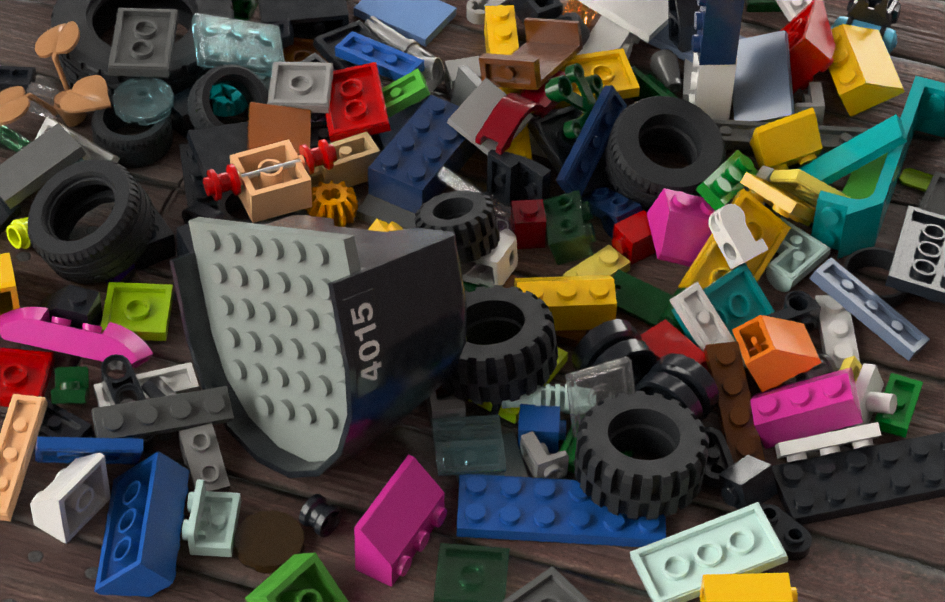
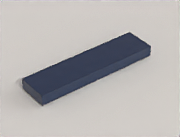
(591, 141)

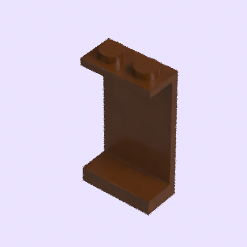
(547, 49)

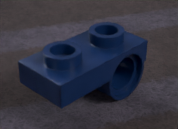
(611, 207)

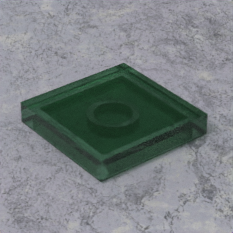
(471, 573)

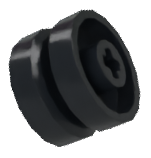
(611, 342)
(684, 381)

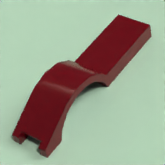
(510, 113)

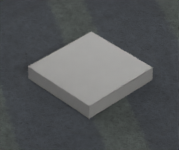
(301, 85)
(474, 112)

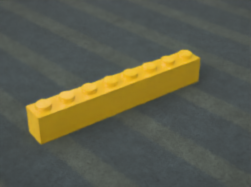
(502, 38)

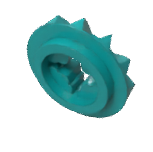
(223, 106)

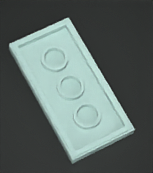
(726, 545)

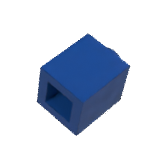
(544, 423)

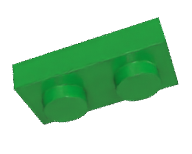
(907, 394)

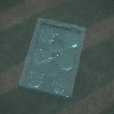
(236, 42)

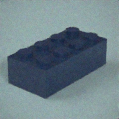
(410, 163)

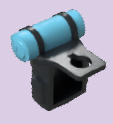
(873, 15)

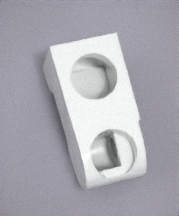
(734, 236)

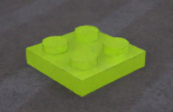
(139, 308)

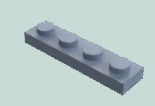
(869, 309)

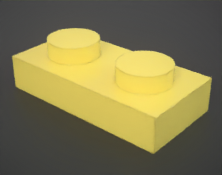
(603, 262)

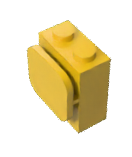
(747, 588)

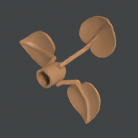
(86, 95)

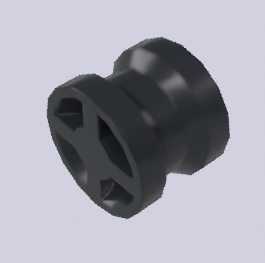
(320, 515)

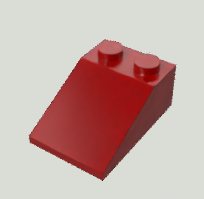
(809, 44)

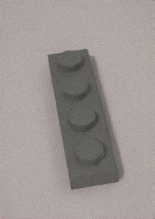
(163, 414)

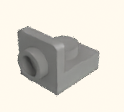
(813, 99)
(539, 462)

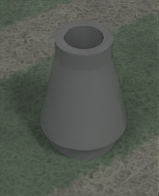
(666, 69)

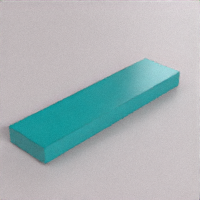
(857, 151)

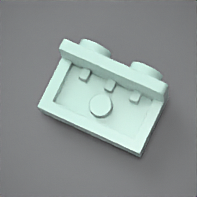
(211, 521)

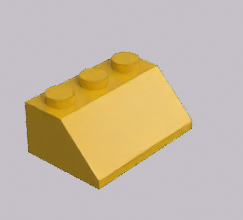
(862, 68)
(575, 300)

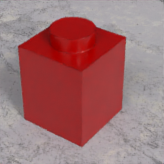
(633, 237)

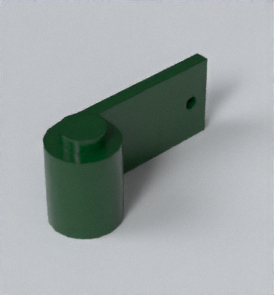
(644, 300)

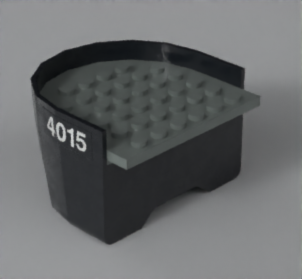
(319, 331)

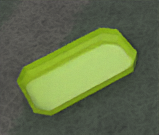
(915, 179)

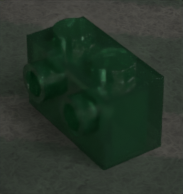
(569, 227)

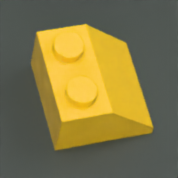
(787, 141)

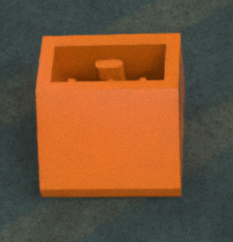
(775, 350)

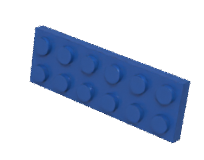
(545, 513)

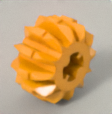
(334, 202)

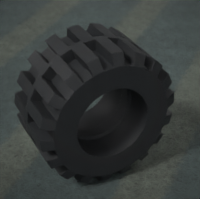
(468, 216)

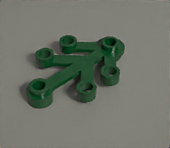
(561, 89)

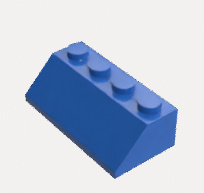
(143, 528)

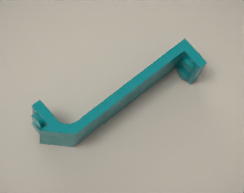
(856, 223)

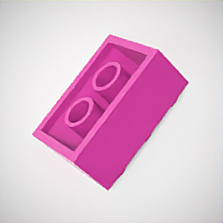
(679, 226)
(806, 408)
(398, 523)

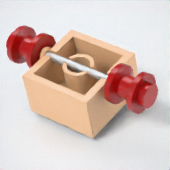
(271, 178)

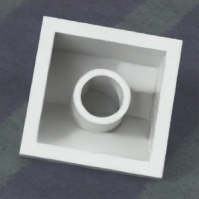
(72, 497)

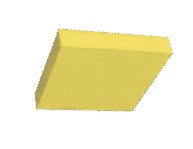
(802, 184)

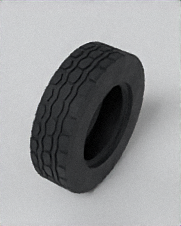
(97, 16)

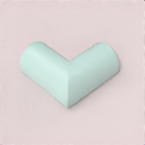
(797, 258)

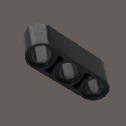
(123, 388)

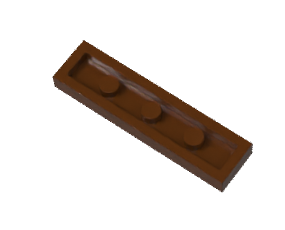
(734, 403)

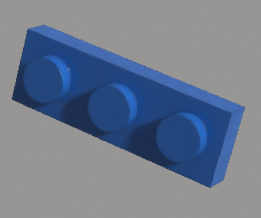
(390, 61)

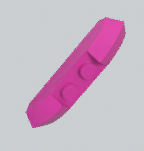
(34, 328)

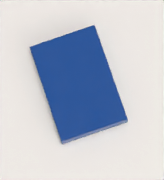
(69, 448)

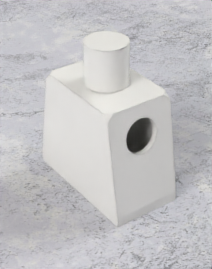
(496, 266)

